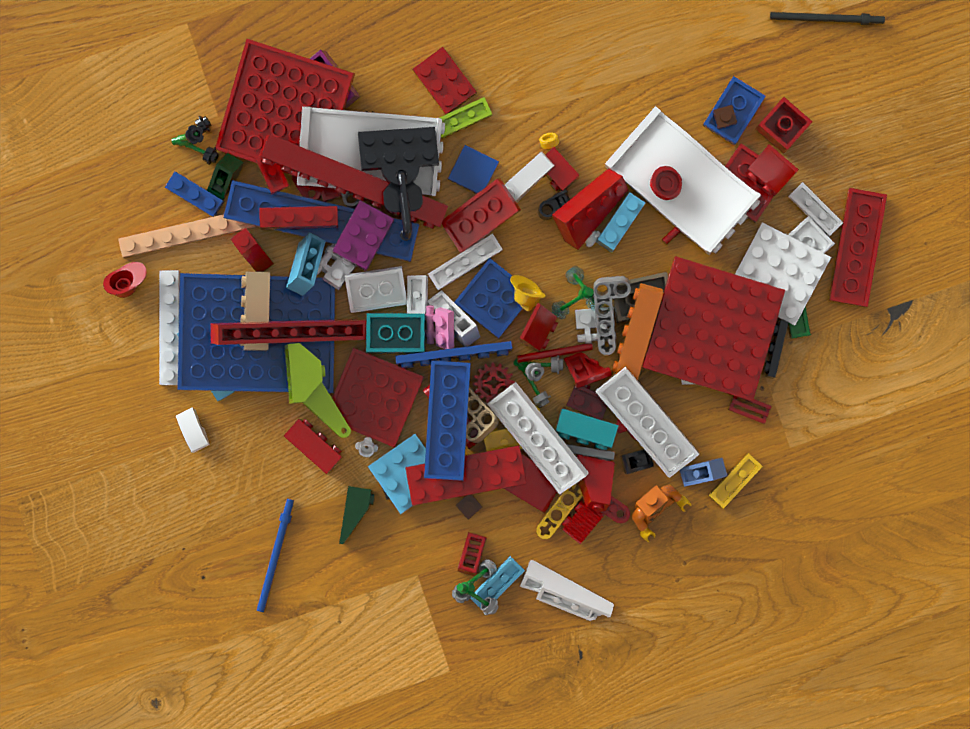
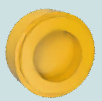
(549, 140)

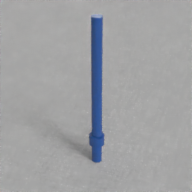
(285, 518)

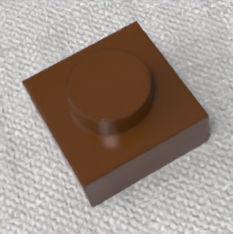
(725, 117)
(469, 506)

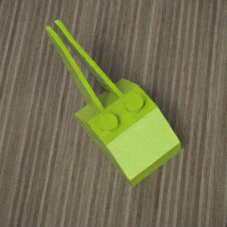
(306, 387)

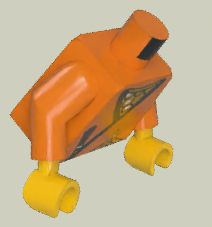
(653, 505)

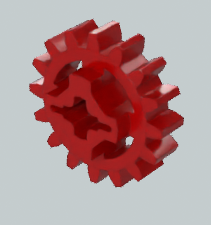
(493, 374)

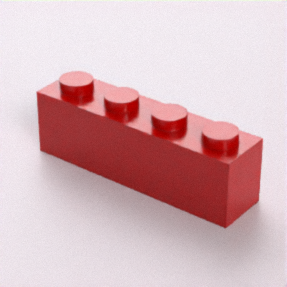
(298, 217)

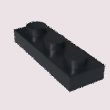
(775, 349)

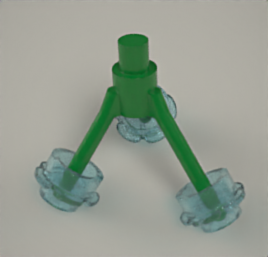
(575, 276)

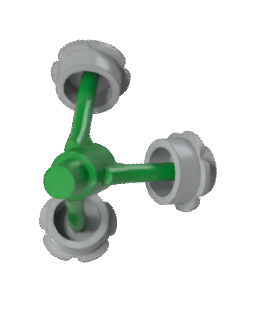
(534, 372)
(466, 589)

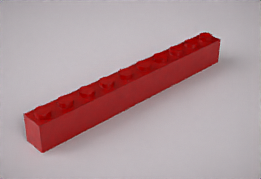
(342, 177)

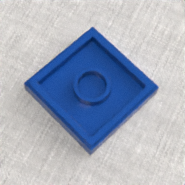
(473, 169)

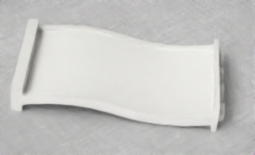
(336, 137)
(710, 194)

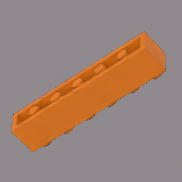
(638, 330)

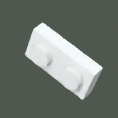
(417, 294)

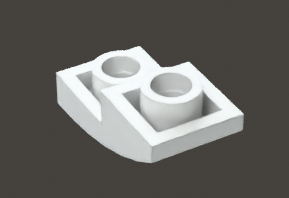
(192, 430)

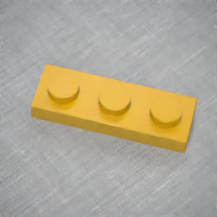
(735, 480)

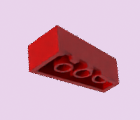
(589, 208)

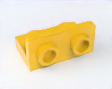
(500, 439)

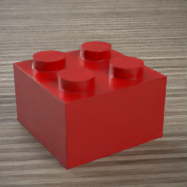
(783, 125)

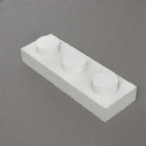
(815, 209)

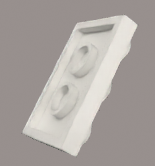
(376, 289)

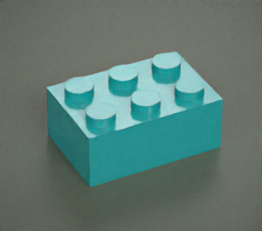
(395, 333)
(586, 429)

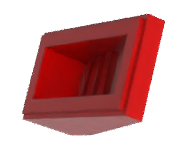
(466, 570)

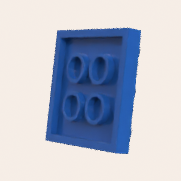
(490, 298)

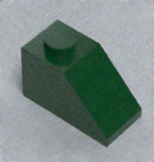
(225, 171)

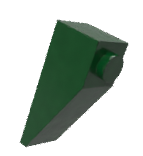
(356, 506)

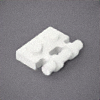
(336, 273)
(587, 319)

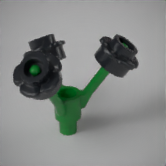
(195, 134)

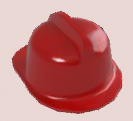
(125, 279)

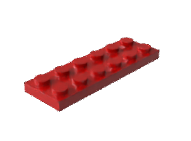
(858, 247)
(482, 474)

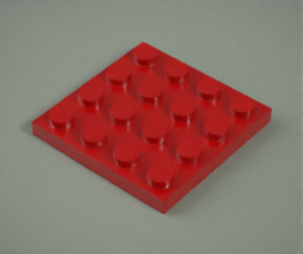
(376, 396)

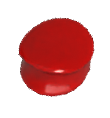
(666, 183)

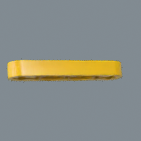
(559, 505)

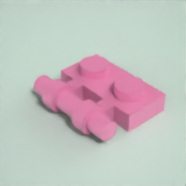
(443, 329)

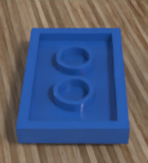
(745, 104)

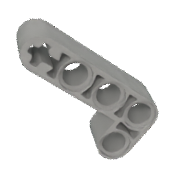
(607, 315)

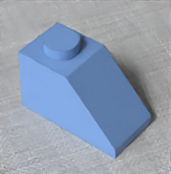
(703, 472)

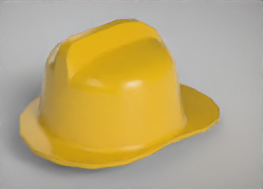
(526, 292)

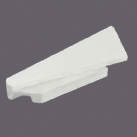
(564, 593)

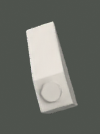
(529, 176)
(464, 328)

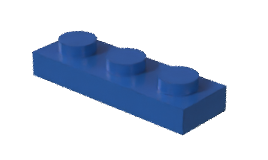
(194, 194)

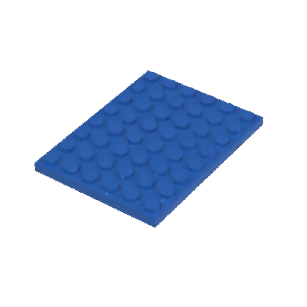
(227, 367)

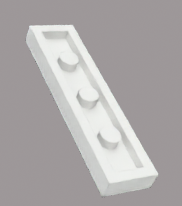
(465, 262)

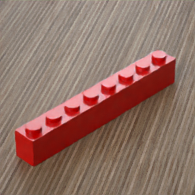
(287, 331)

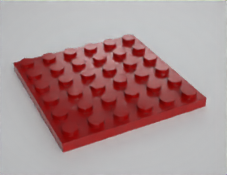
(270, 98)
(713, 328)

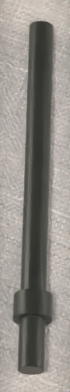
(863, 19)

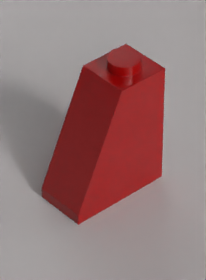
(252, 250)
(597, 485)

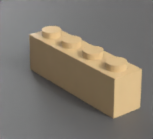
(255, 303)

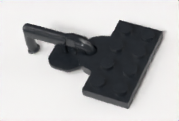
(401, 154)

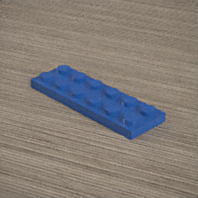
(462, 353)
(447, 420)

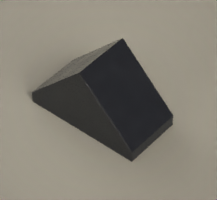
(636, 461)

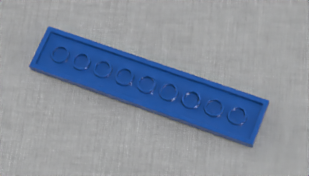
(246, 200)

